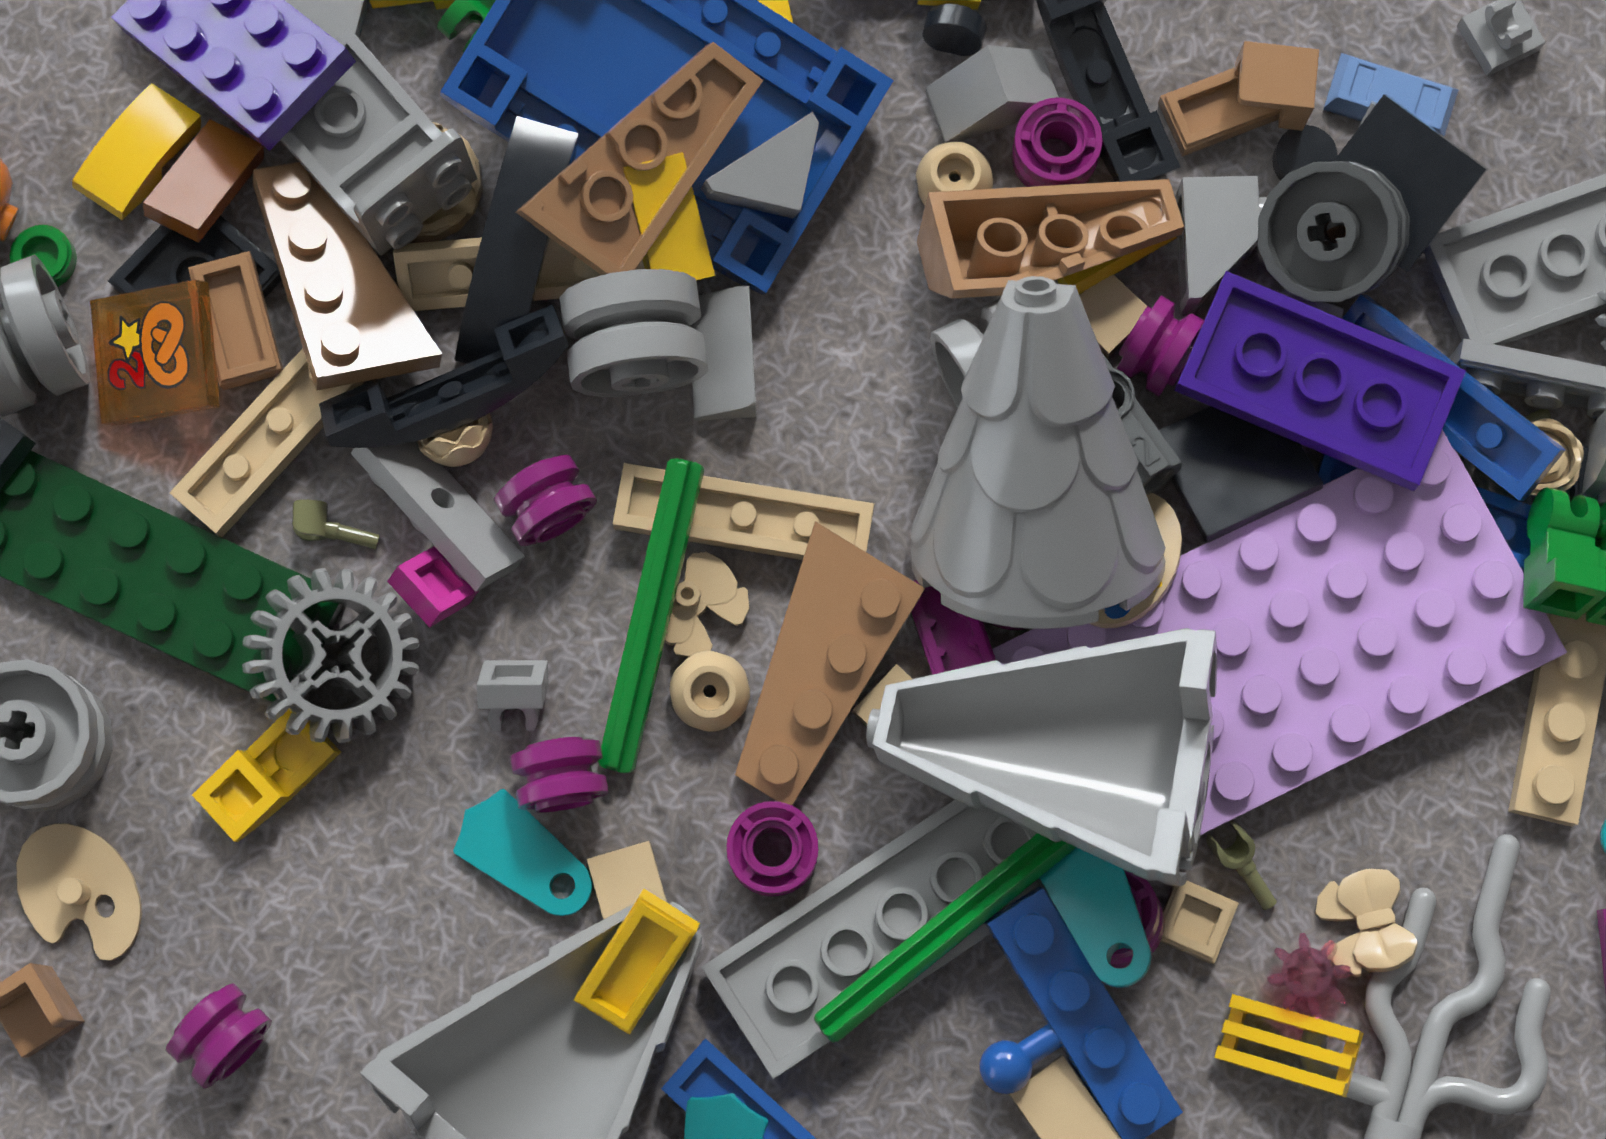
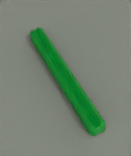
(651, 615)
(939, 936)

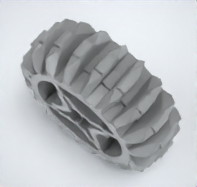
(309, 633)

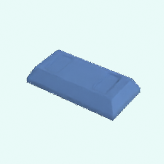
(1361, 81)

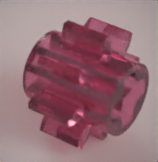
(1294, 965)

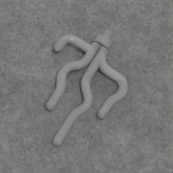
(1406, 1098)

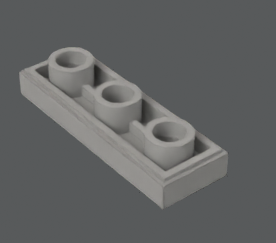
(1538, 377)
(442, 512)

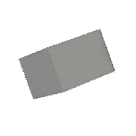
(989, 91)
(771, 175)

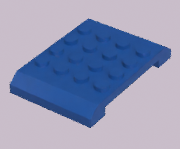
(599, 59)

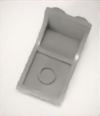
(380, 153)

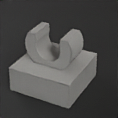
(1500, 34)
(512, 686)

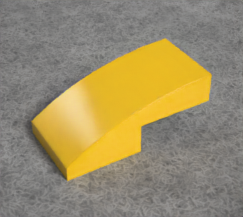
(134, 149)
(263, 778)

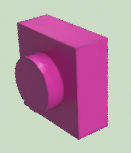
(431, 586)

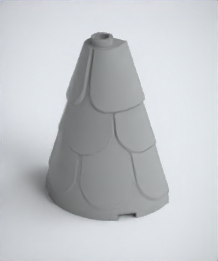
(1036, 478)
(1071, 744)
(529, 1056)

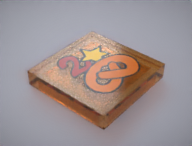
(154, 353)

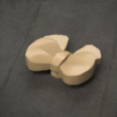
(706, 585)
(1369, 900)

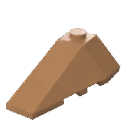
(991, 236)

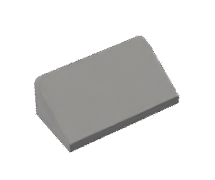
(727, 330)

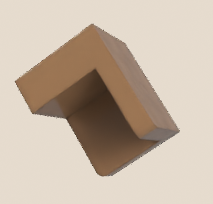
(1278, 79)
(36, 1008)

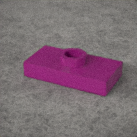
(947, 636)

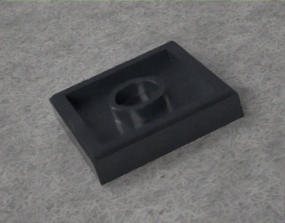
(1420, 163)
(168, 254)
(1235, 471)

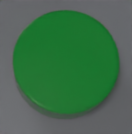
(50, 247)

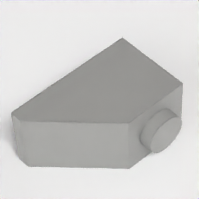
(1217, 233)

